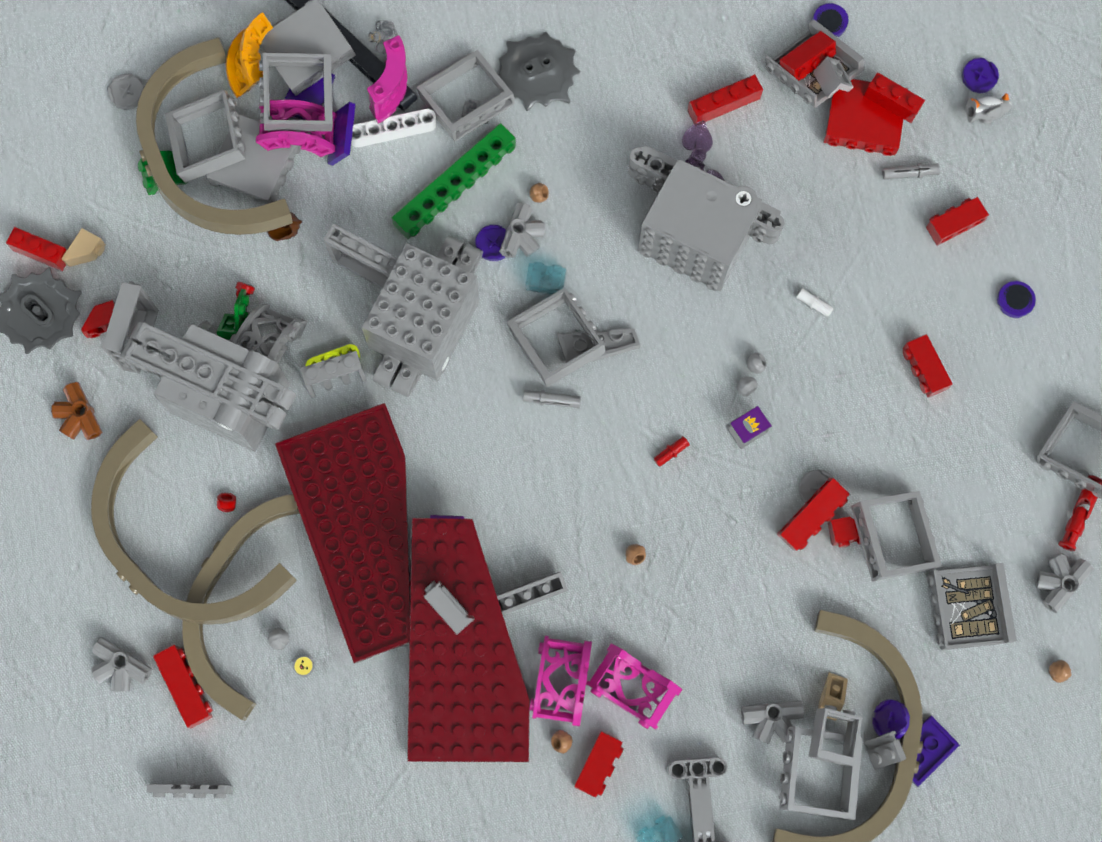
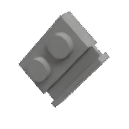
(885, 750)

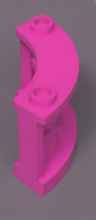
(392, 85)
(283, 139)
(623, 661)
(573, 704)

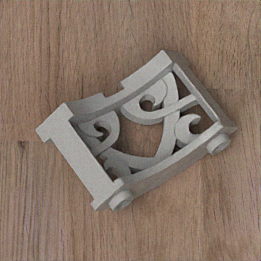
(289, 330)

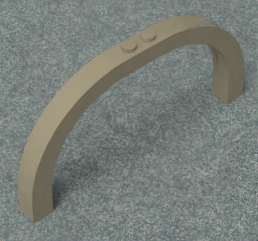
(214, 219)
(104, 492)
(211, 571)
(895, 664)

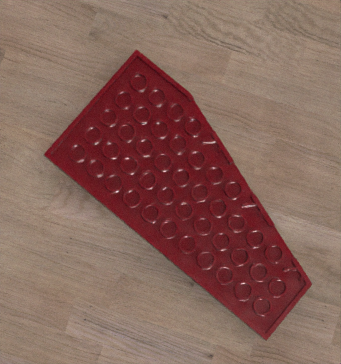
(355, 515)
(468, 684)

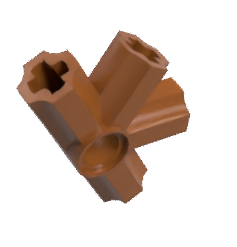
(71, 412)

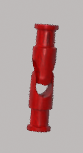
(1076, 524)

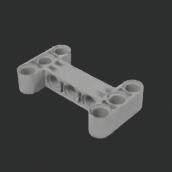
(700, 795)

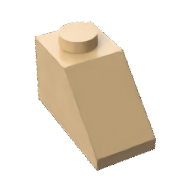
(83, 249)
(833, 692)

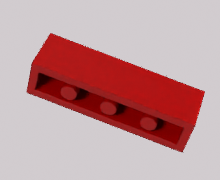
(725, 99)
(813, 514)
(183, 686)

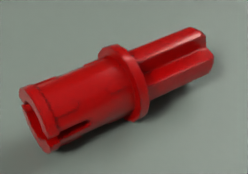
(671, 451)

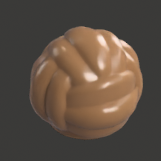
(539, 193)
(635, 554)
(1060, 671)
(561, 741)

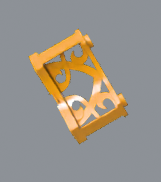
(244, 56)

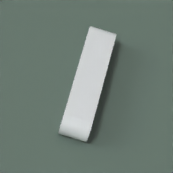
(400, 131)

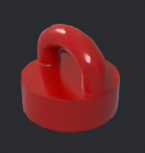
(240, 285)
(226, 502)

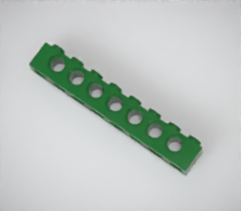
(498, 136)

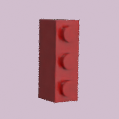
(809, 55)
(894, 97)
(956, 220)
(37, 248)
(927, 366)
(599, 765)

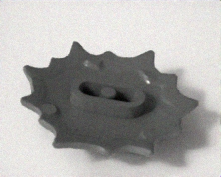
(550, 73)
(51, 302)

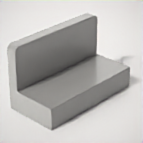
(832, 77)

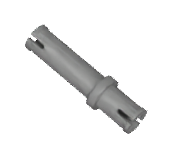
(911, 171)
(551, 398)

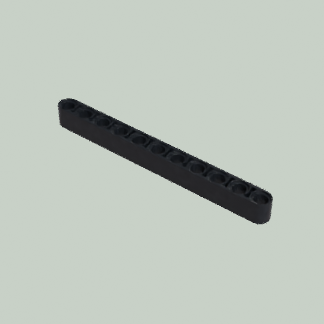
(364, 60)

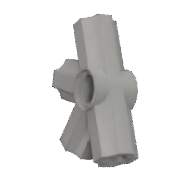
(527, 232)
(1055, 581)
(111, 667)
(767, 725)

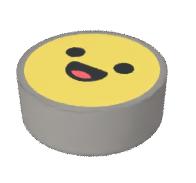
(303, 666)

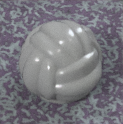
(756, 363)
(746, 386)
(278, 639)

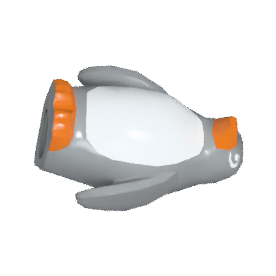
(987, 108)

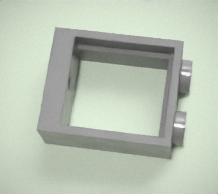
(851, 739)

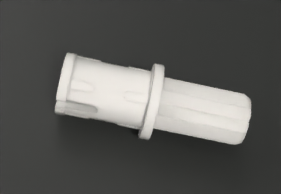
(814, 302)

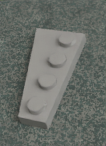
(616, 343)
(181, 790)

